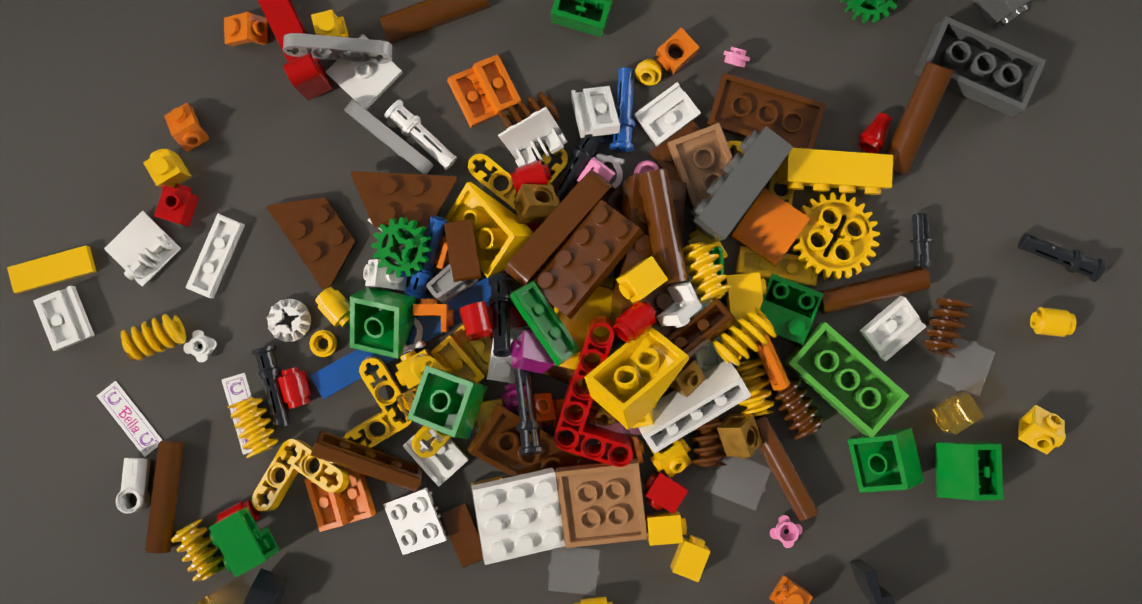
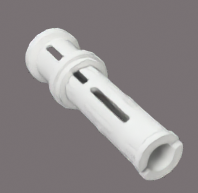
(411, 126)

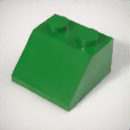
(380, 321)
(447, 402)
(886, 461)

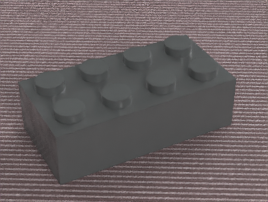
(983, 66)
(740, 185)

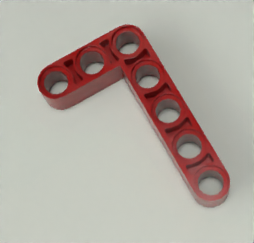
(304, 71)
(478, 320)
(580, 396)

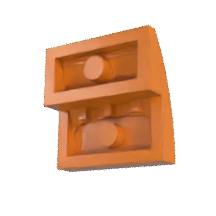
(483, 90)
(770, 227)
(772, 365)
(344, 507)

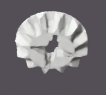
(299, 326)

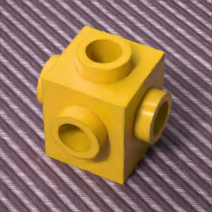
(1041, 429)
(672, 457)

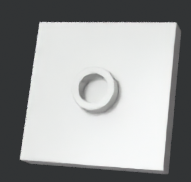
(364, 80)

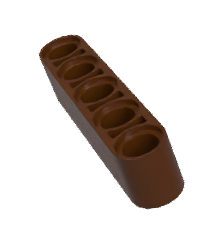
(558, 227)

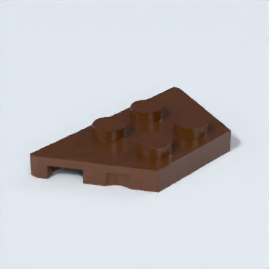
(402, 195)
(316, 236)

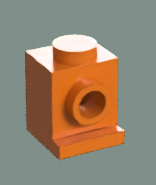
(790, 593)

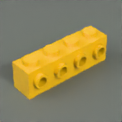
(836, 170)

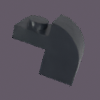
(266, 588)

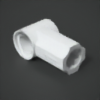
(135, 481)

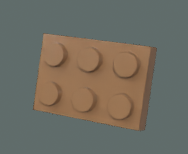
(700, 160)

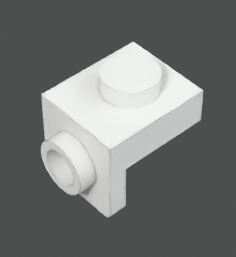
(378, 278)
(683, 307)

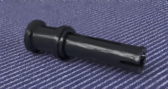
(581, 158)
(1072, 260)
(501, 308)
(269, 373)
(525, 427)

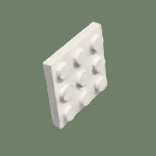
(518, 515)

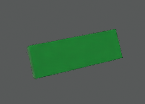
(545, 323)

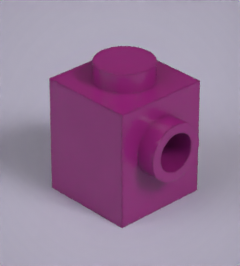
(529, 353)

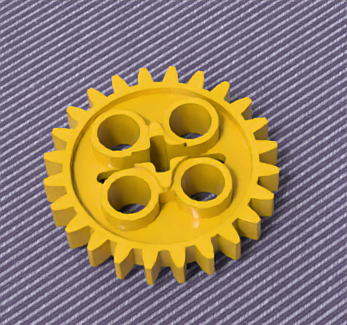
(855, 247)

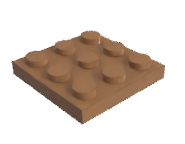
(601, 504)

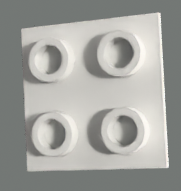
(533, 136)
(142, 249)
(415, 521)

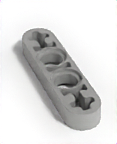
(338, 48)
(388, 137)

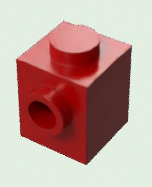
(177, 204)
(664, 492)

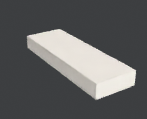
(215, 256)

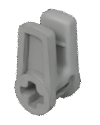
(444, 287)

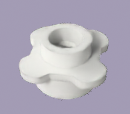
(208, 346)

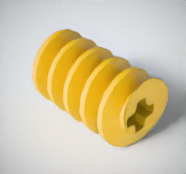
(705, 272)
(744, 337)
(153, 338)
(751, 376)
(253, 426)
(198, 551)

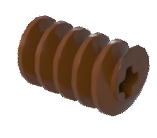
(525, 111)
(946, 326)
(798, 409)
(708, 444)

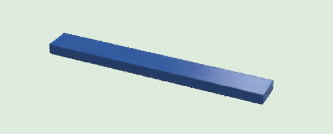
(346, 370)

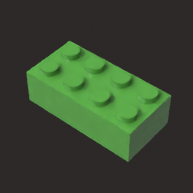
(846, 379)

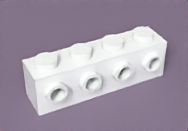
(681, 414)

